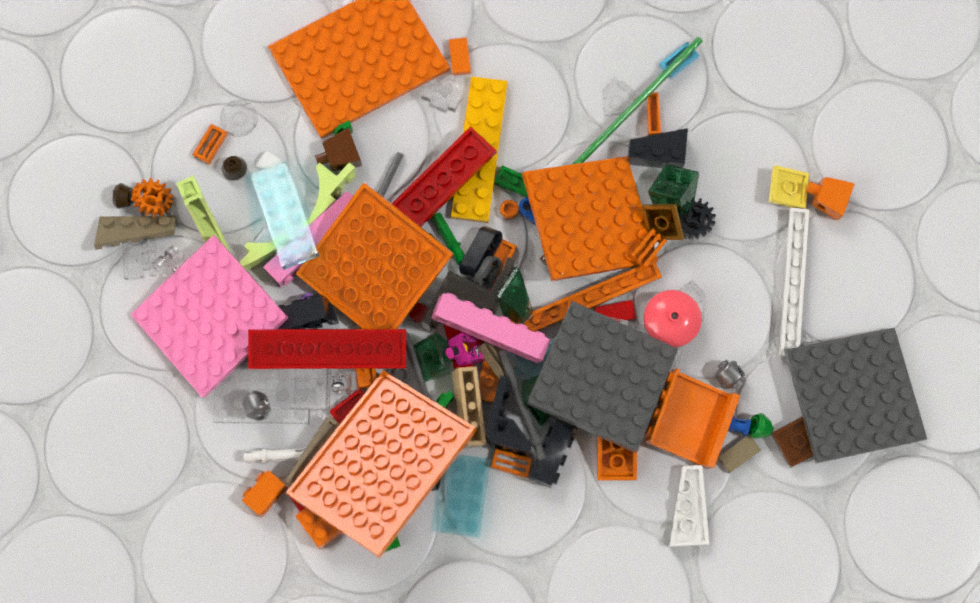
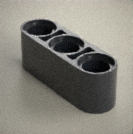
(483, 245)

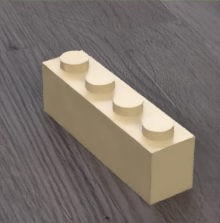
(469, 403)

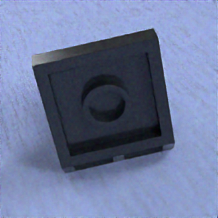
(512, 437)

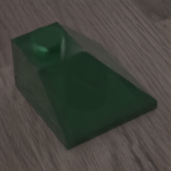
(515, 299)

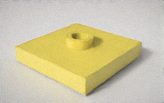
(788, 187)

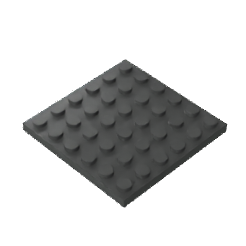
(603, 376)
(855, 395)

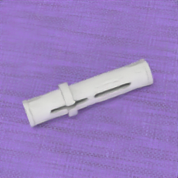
(272, 455)

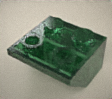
(676, 187)

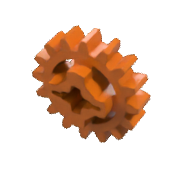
(152, 197)

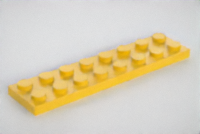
(485, 116)

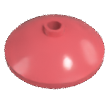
(668, 330)

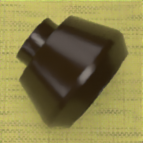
(237, 169)
(122, 196)

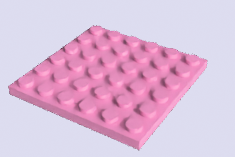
(205, 315)

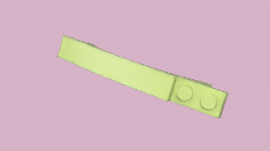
(329, 187)
(200, 210)

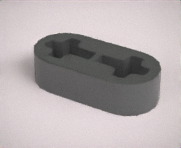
(488, 272)

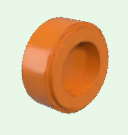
(509, 209)

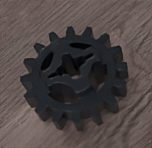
(698, 226)

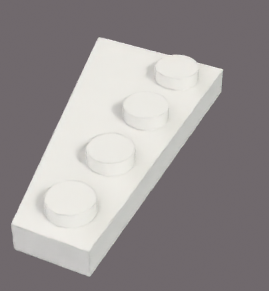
(690, 513)

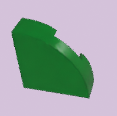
(343, 126)

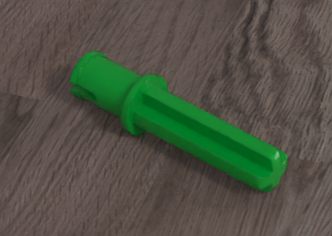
(448, 237)

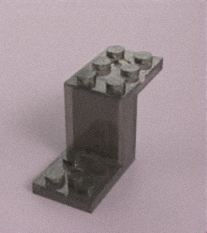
(469, 291)

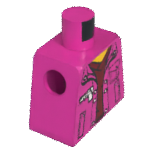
(465, 349)

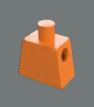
(831, 196)

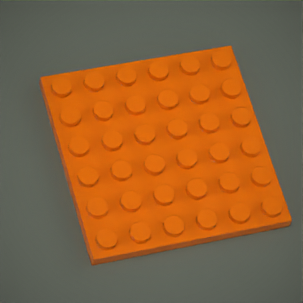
(587, 217)
(375, 262)

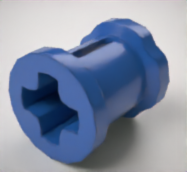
(740, 425)

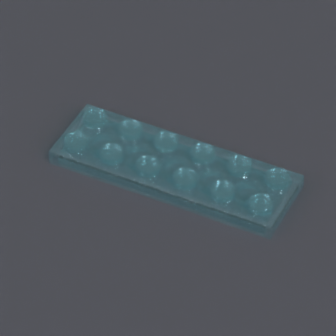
(284, 215)

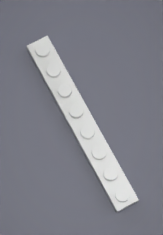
(794, 279)

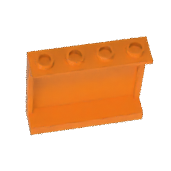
(691, 419)

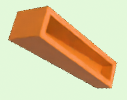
(653, 114)

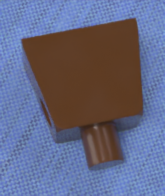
(339, 151)

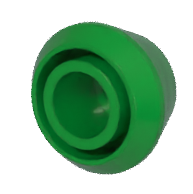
(760, 426)

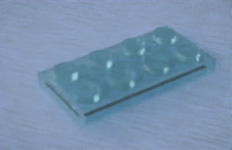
(465, 496)

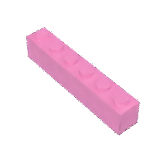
(318, 229)
(490, 328)

